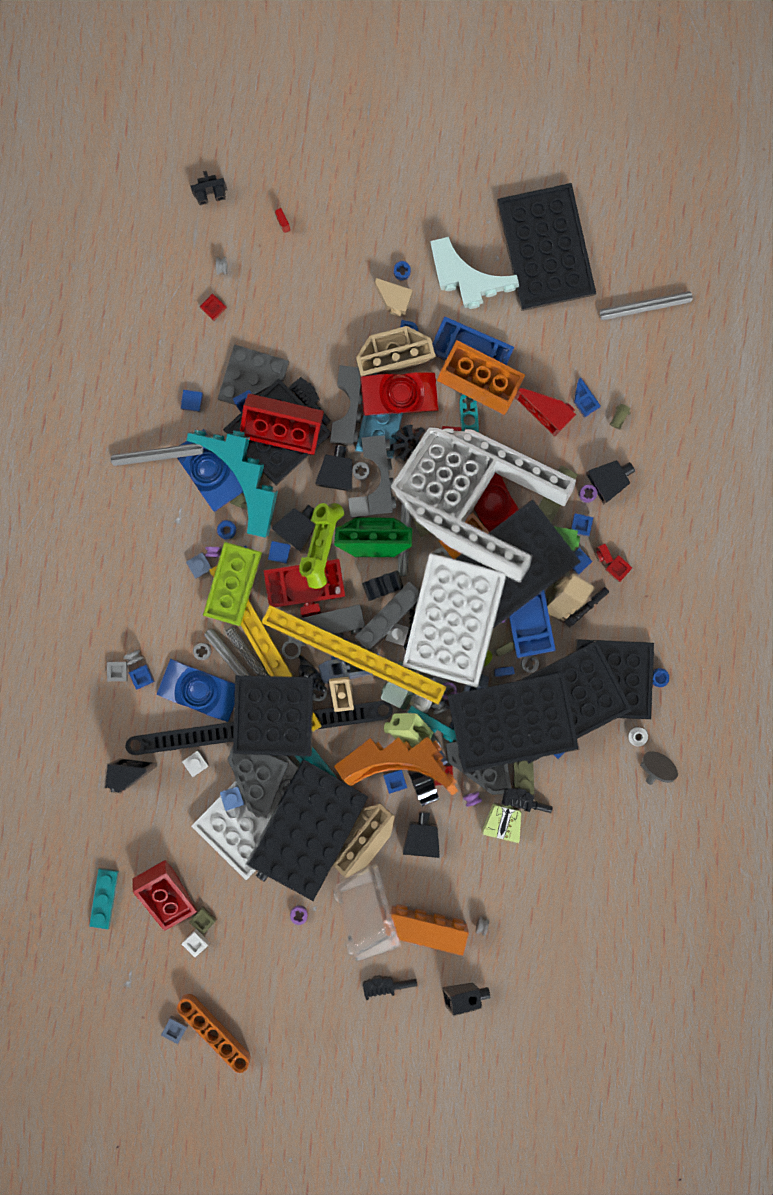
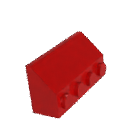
(281, 423)

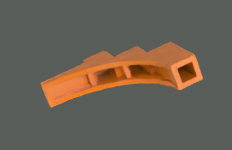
(373, 759)

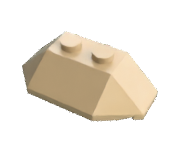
(394, 351)
(365, 839)

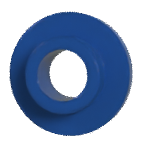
(222, 525)

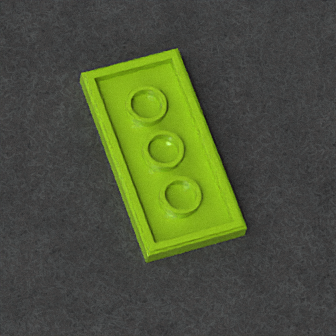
(232, 583)

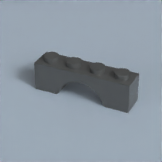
(344, 430)
(375, 450)
(384, 621)

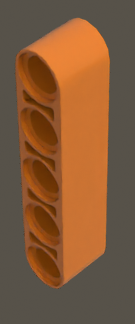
(215, 1042)

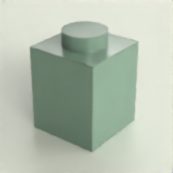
(396, 695)

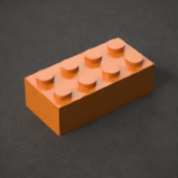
(430, 930)

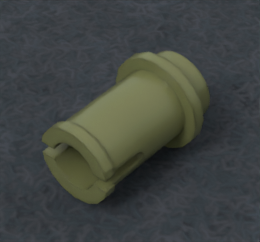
(620, 416)

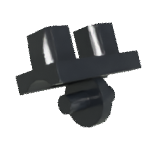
(209, 185)

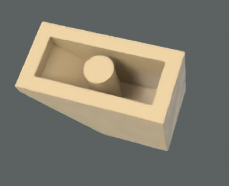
(394, 297)
(342, 694)

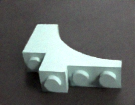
(473, 284)

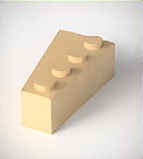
(568, 596)

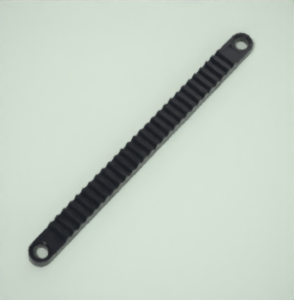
(224, 732)

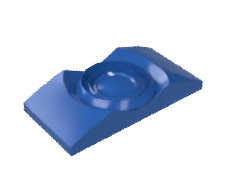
(452, 331)
(211, 477)
(532, 628)
(198, 690)

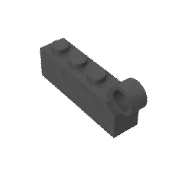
(333, 622)

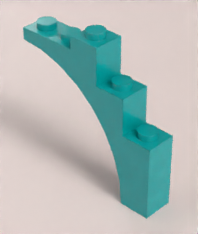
(248, 472)

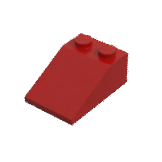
(547, 410)
(163, 895)

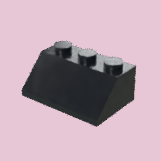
(125, 773)

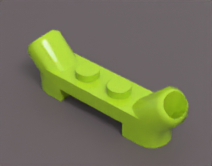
(314, 564)

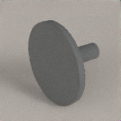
(658, 768)

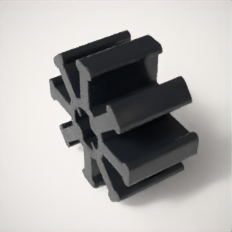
(403, 439)
(383, 585)
(424, 788)

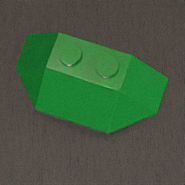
(373, 537)

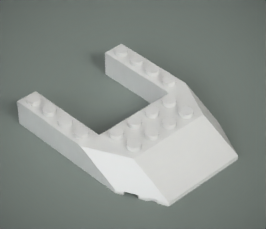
(450, 476)

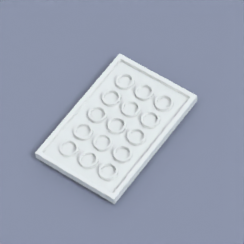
(454, 619)
(237, 830)

